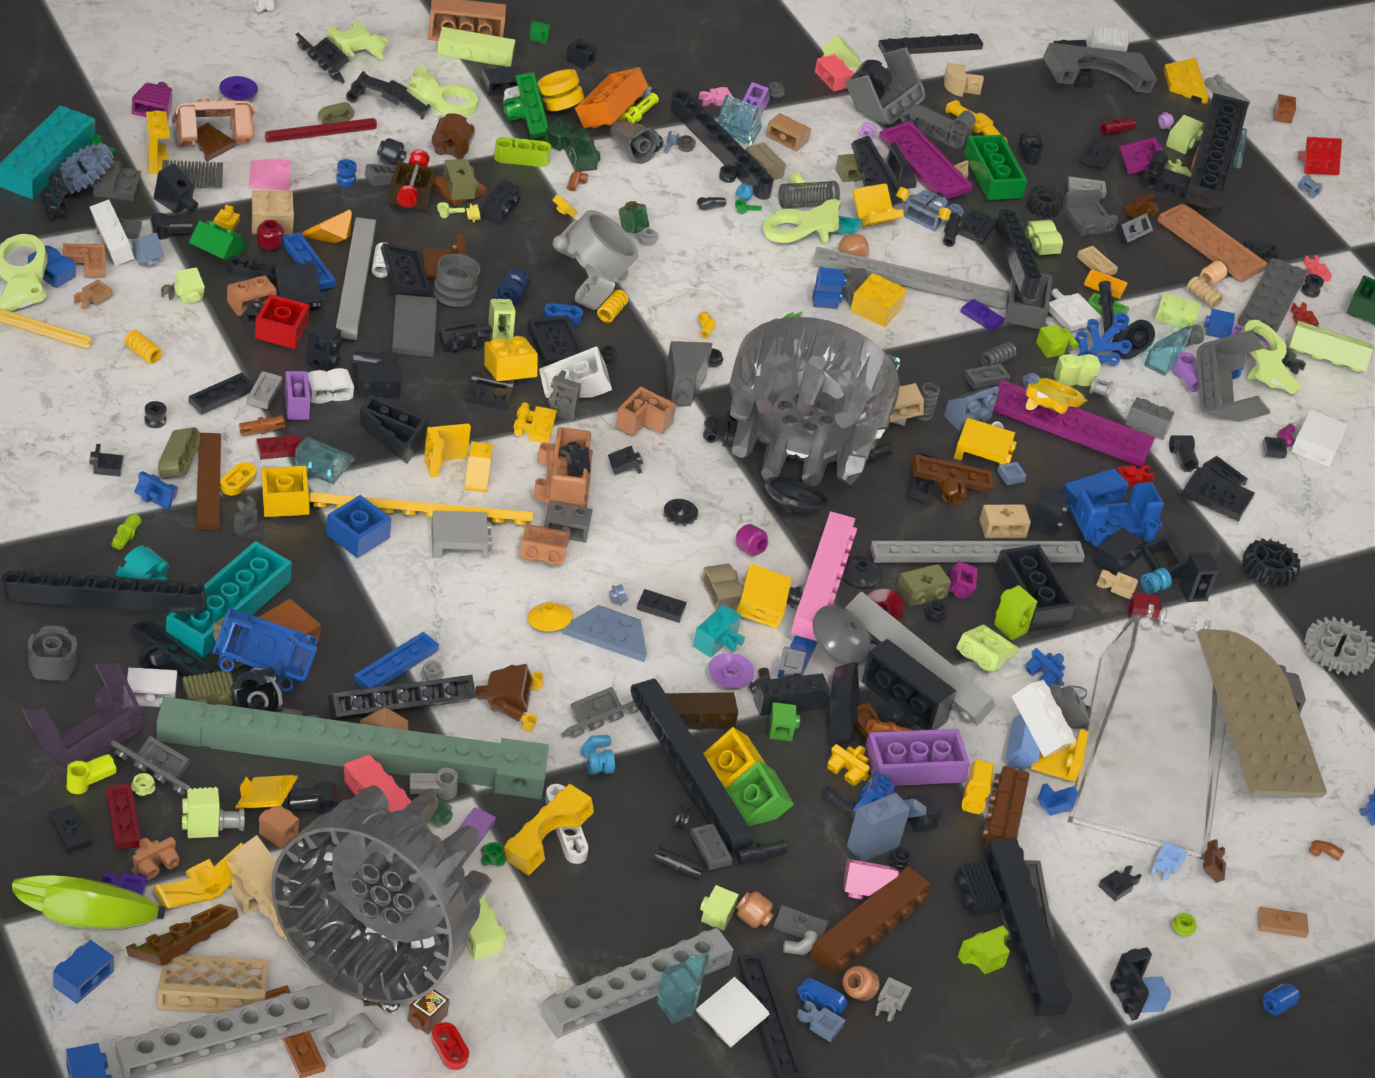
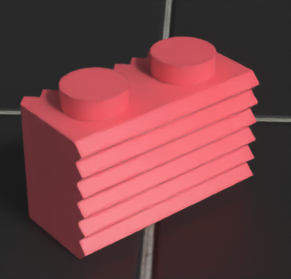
(833, 72)

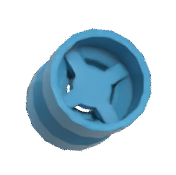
(1156, 581)
(600, 762)

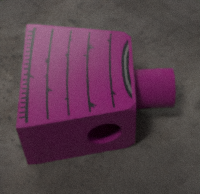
(152, 98)

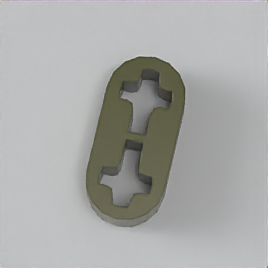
(336, 113)

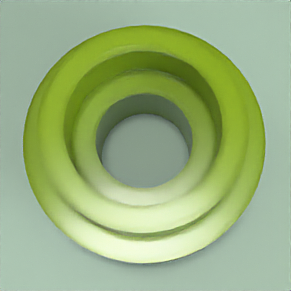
(1184, 924)

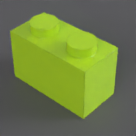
(1015, 612)

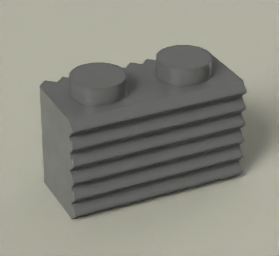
(1150, 418)

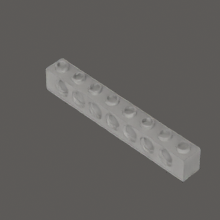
(628, 984)
(205, 1036)

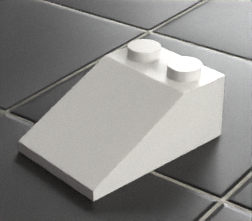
(584, 368)

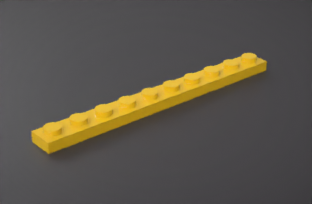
(411, 507)

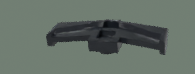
(394, 93)

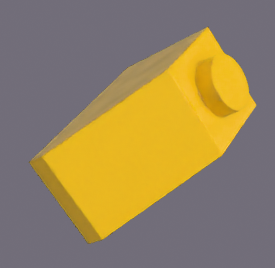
(478, 467)

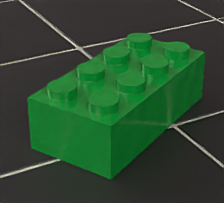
(995, 167)

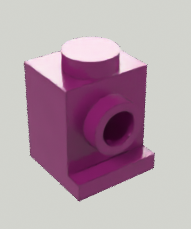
(962, 585)

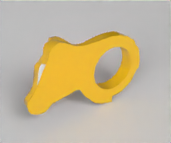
(1053, 395)

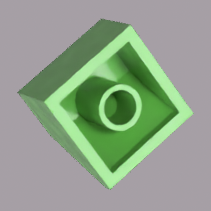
(759, 795)

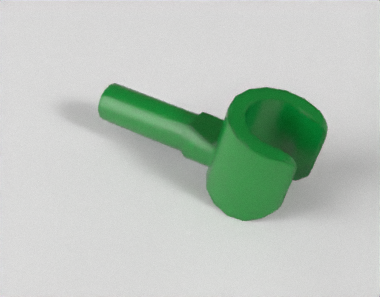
(97, 139)
(741, 206)

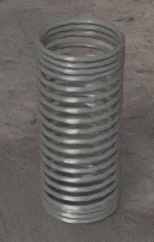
(193, 172)
(785, 202)

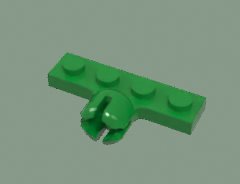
(527, 106)

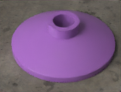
(731, 670)

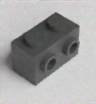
(569, 519)

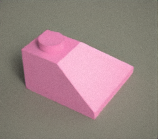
(270, 174)
(866, 878)

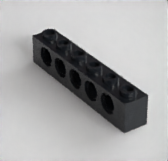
(401, 696)

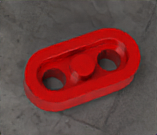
(452, 1047)

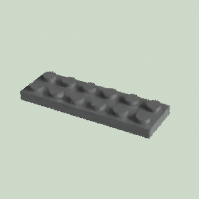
(1274, 294)

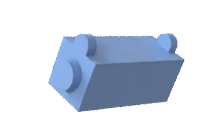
(1022, 748)

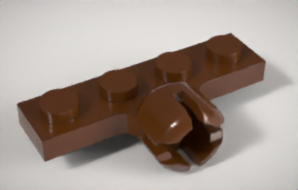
(952, 477)

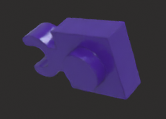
(128, 881)

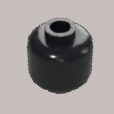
(391, 151)

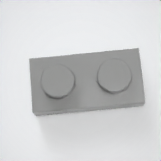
(1080, 184)
(264, 390)

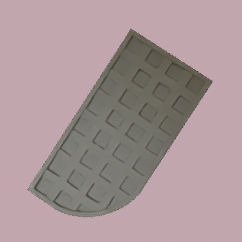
(1261, 717)

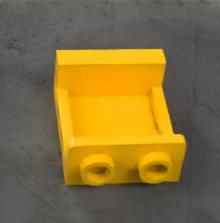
(156, 128)
(985, 442)
(763, 596)

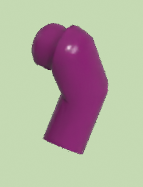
(1286, 433)

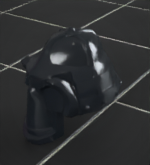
(259, 690)

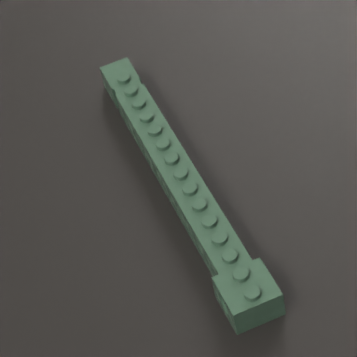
(508, 766)

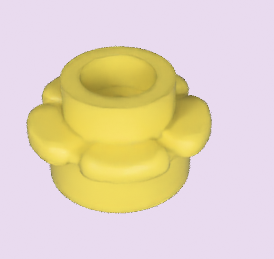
(473, 213)

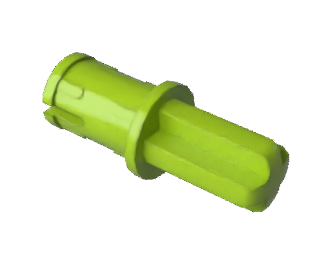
(126, 531)

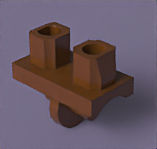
(1142, 205)

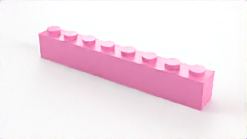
(825, 570)

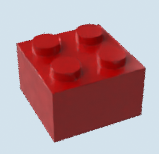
(282, 321)

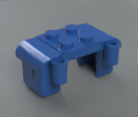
(1102, 521)
(264, 646)

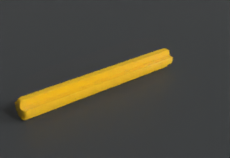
(45, 329)

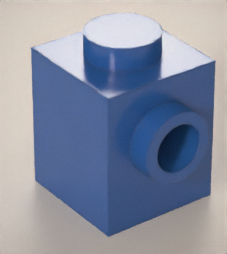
(1219, 323)

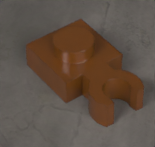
(1213, 862)

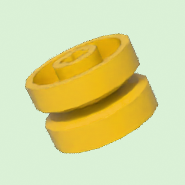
(560, 90)

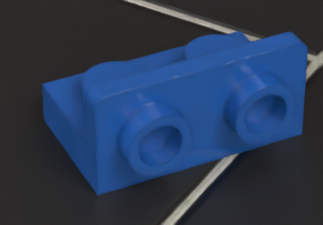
(875, 789)

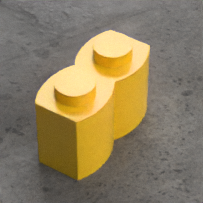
(977, 786)

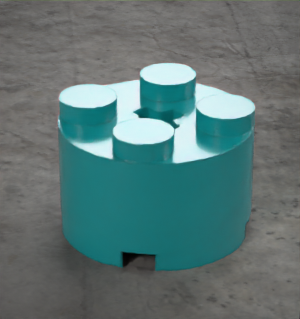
(143, 564)

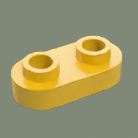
(238, 478)

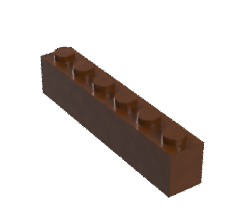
(870, 921)

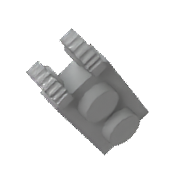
(1219, 86)

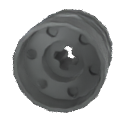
(456, 280)

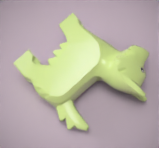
(357, 39)

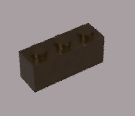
(706, 710)

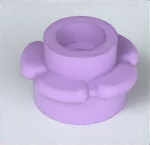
(1165, 120)
(866, 129)

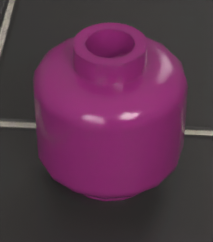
(751, 539)

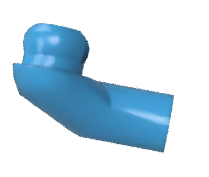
(595, 741)

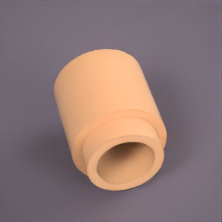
(1213, 273)

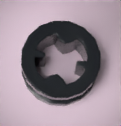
(728, 174)
(682, 817)

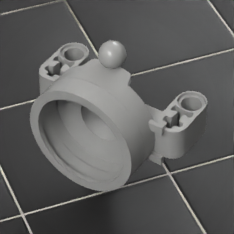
(602, 250)

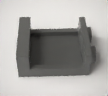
(1087, 213)

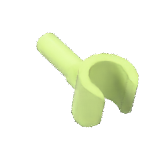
(444, 210)

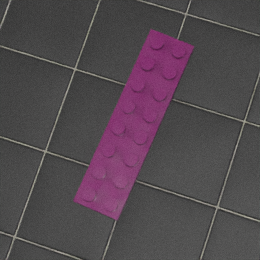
(1076, 426)

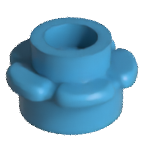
(744, 192)

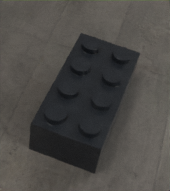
(1035, 574)
(899, 676)

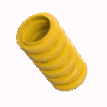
(612, 306)
(143, 346)

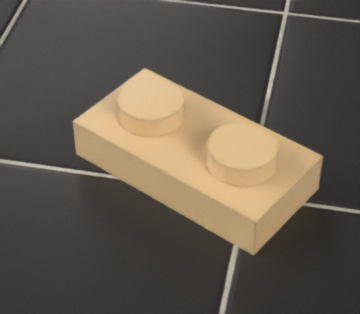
(1097, 261)

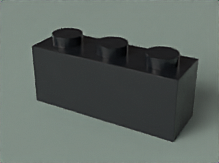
(804, 691)

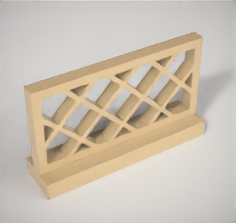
(211, 997)

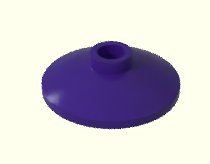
(238, 88)

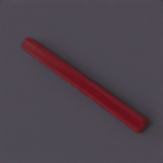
(320, 130)

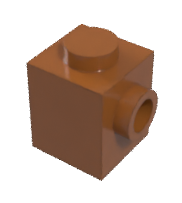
(1284, 108)

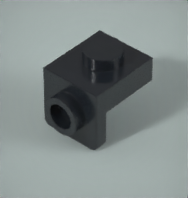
(576, 457)

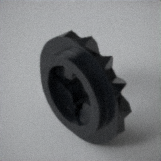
(675, 506)

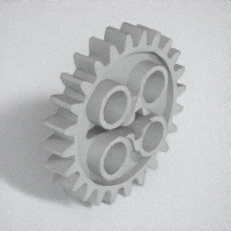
(1324, 639)

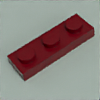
(123, 816)

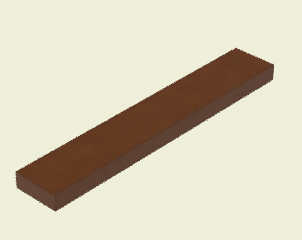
(208, 482)

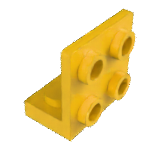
(874, 205)
(445, 444)
(1065, 763)

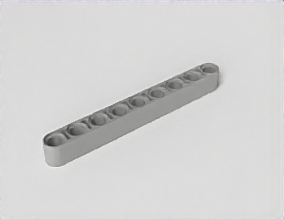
(356, 278)

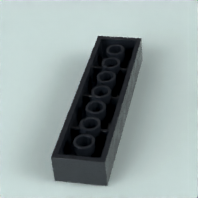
(1216, 152)

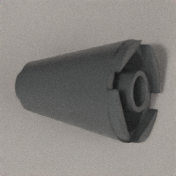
(635, 140)

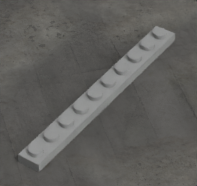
(913, 277)
(967, 551)

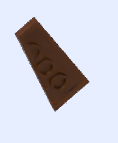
(183, 936)

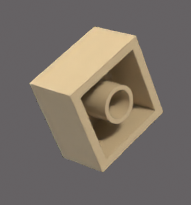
(272, 206)

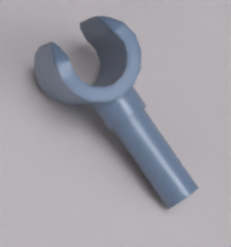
(671, 140)

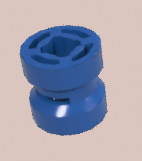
(346, 172)

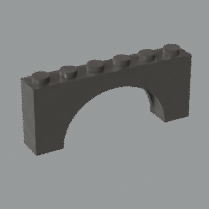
(1131, 67)

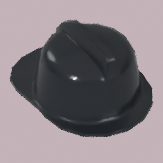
(1140, 334)

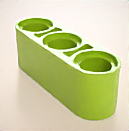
(522, 152)

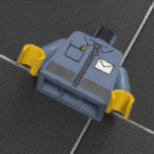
(925, 208)

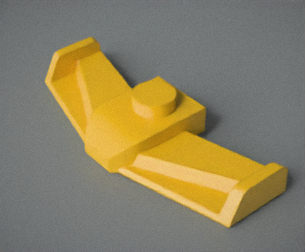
(982, 123)
(203, 883)

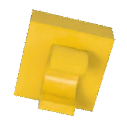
(227, 218)

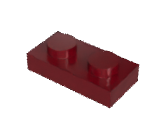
(277, 446)

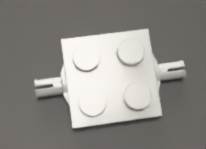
(1072, 311)

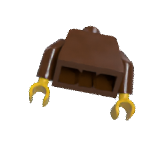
(510, 692)

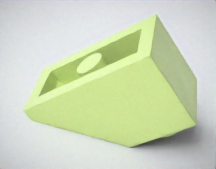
(842, 51)

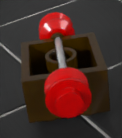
(413, 182)

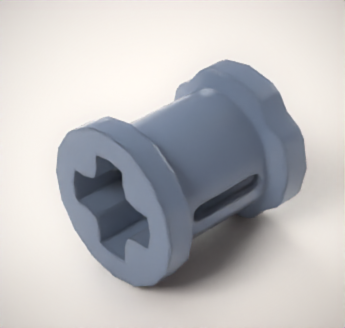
(1310, 186)

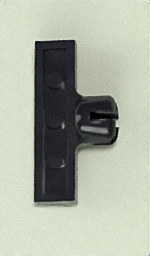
(165, 651)

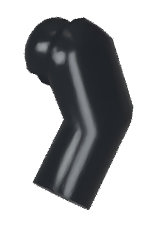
(710, 202)

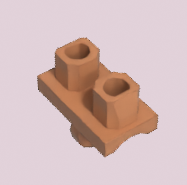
(152, 854)

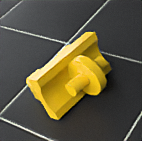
(852, 760)

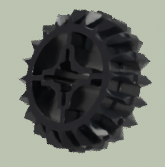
(1271, 563)

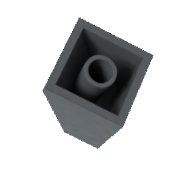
(686, 370)

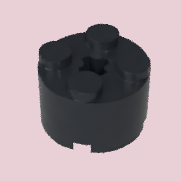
(879, 75)

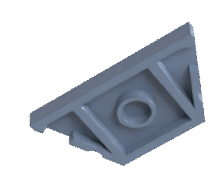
(610, 631)

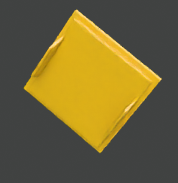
(265, 791)

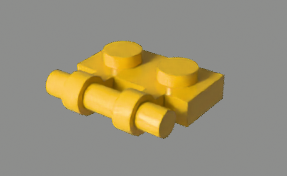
(541, 426)

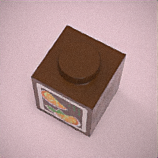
(428, 1011)

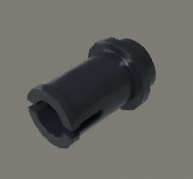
(711, 432)

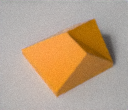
(332, 229)

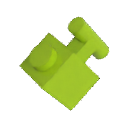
(1054, 340)

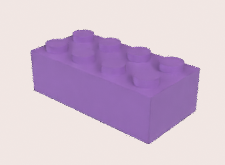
(918, 756)

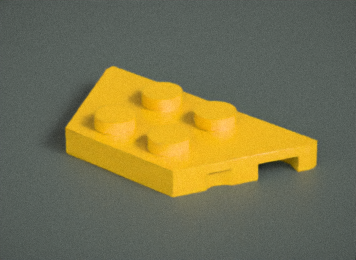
(1186, 79)

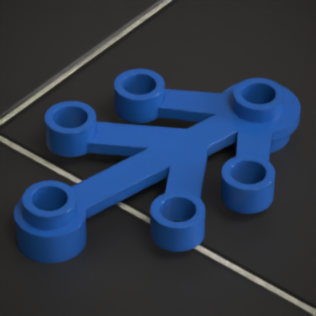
(1102, 344)

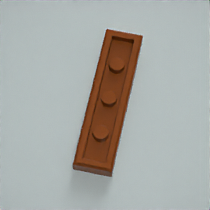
(300, 1046)

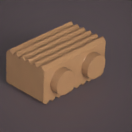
(788, 132)

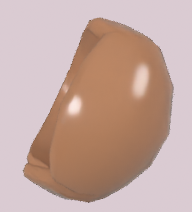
(855, 245)

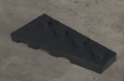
(873, 168)

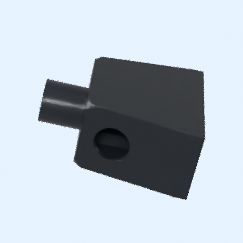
(174, 190)

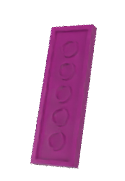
(926, 161)

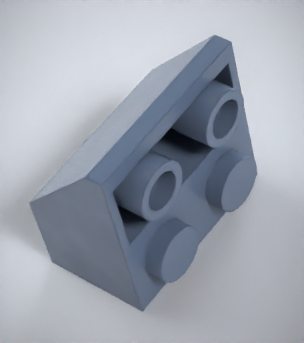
(974, 405)

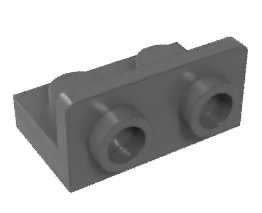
(564, 396)

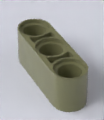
(179, 452)

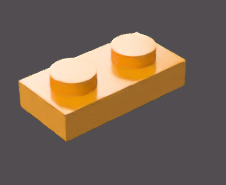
(1117, 285)

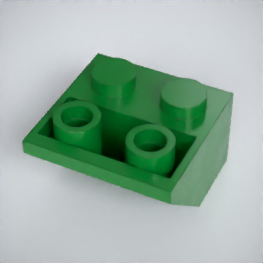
(217, 240)

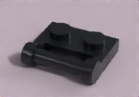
(488, 395)

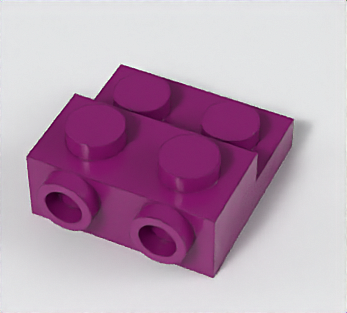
(1138, 154)

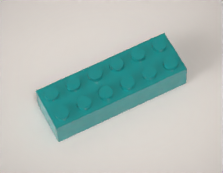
(55, 139)
(241, 585)

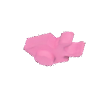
(714, 96)

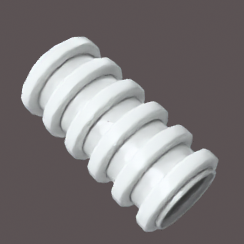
(378, 265)

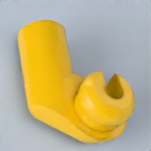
(707, 324)

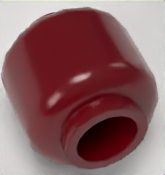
(270, 235)

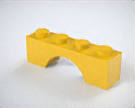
(567, 809)

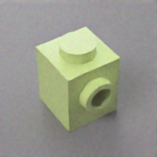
(189, 285)
(718, 907)

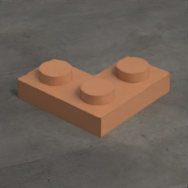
(90, 254)

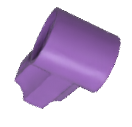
(1185, 369)

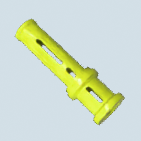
(635, 113)

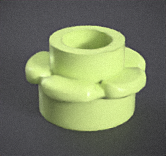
(143, 784)

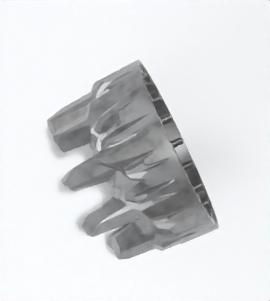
(811, 396)
(378, 897)

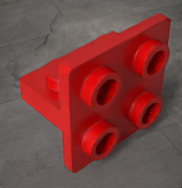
(1322, 155)

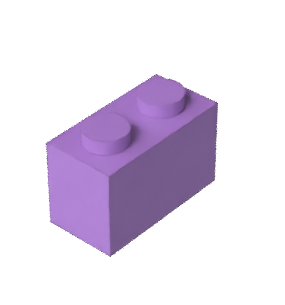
(297, 395)

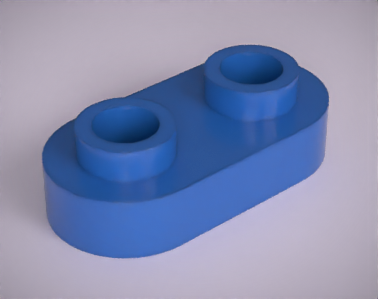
(822, 996)

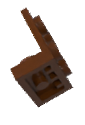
(432, 256)

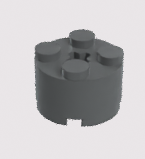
(52, 653)

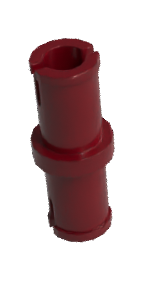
(1117, 126)

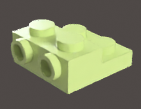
(1177, 311)
(986, 648)

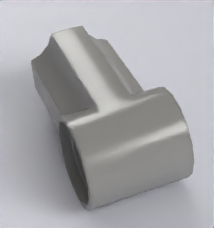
(443, 782)
(358, 1032)

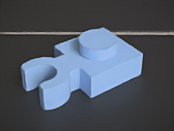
(1169, 859)

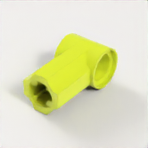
(83, 774)

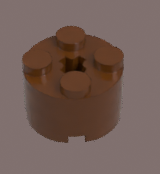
(453, 135)

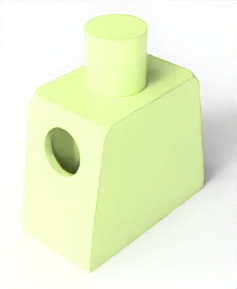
(501, 315)

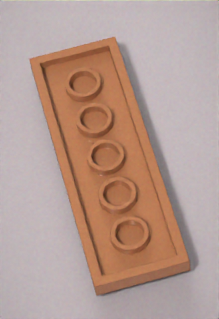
(1212, 241)

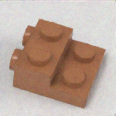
(544, 544)

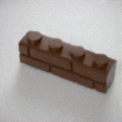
(1007, 804)

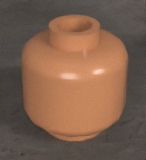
(755, 909)
(860, 983)

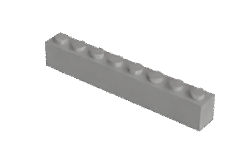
(969, 700)

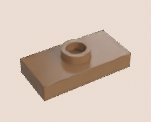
(1283, 922)

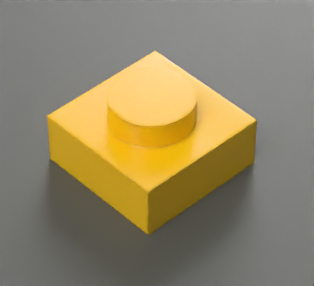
(564, 207)

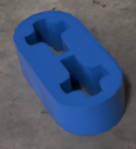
(574, 313)

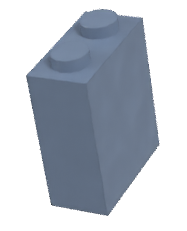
(878, 827)

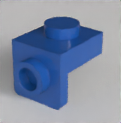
(1057, 801)

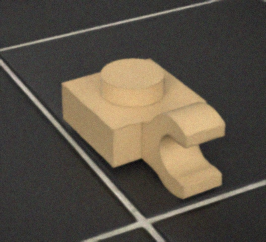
(1121, 584)

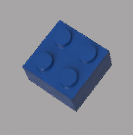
(358, 526)

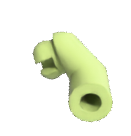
(797, 178)

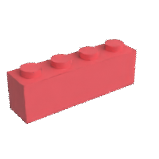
(367, 772)

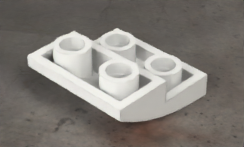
(732, 1012)

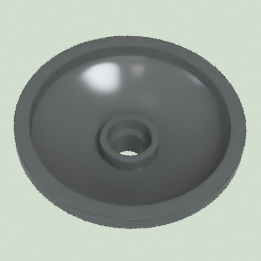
(841, 635)

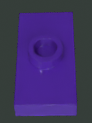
(982, 315)

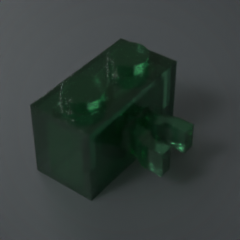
(581, 151)

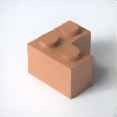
(645, 409)

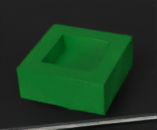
(539, 32)

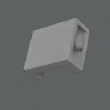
(460, 531)

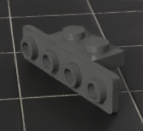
(596, 709)
(158, 759)

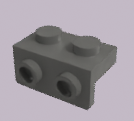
(854, 280)

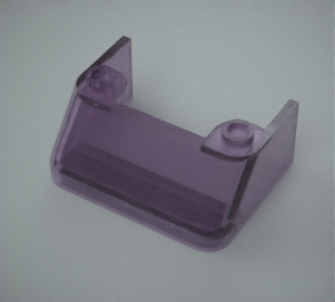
(117, 720)

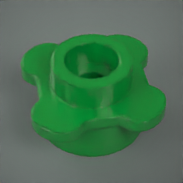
(493, 854)

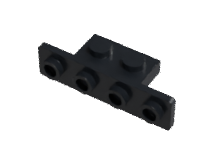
(326, 54)

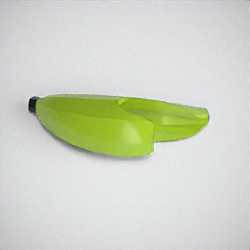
(86, 902)

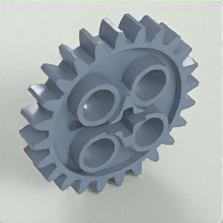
(93, 158)

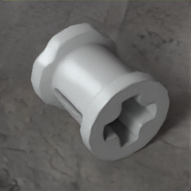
(1101, 387)
(231, 820)

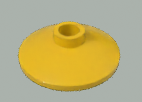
(550, 616)

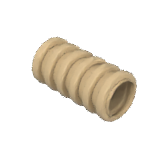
(1204, 292)

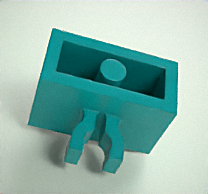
(719, 630)

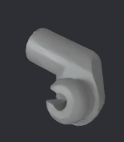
(801, 947)

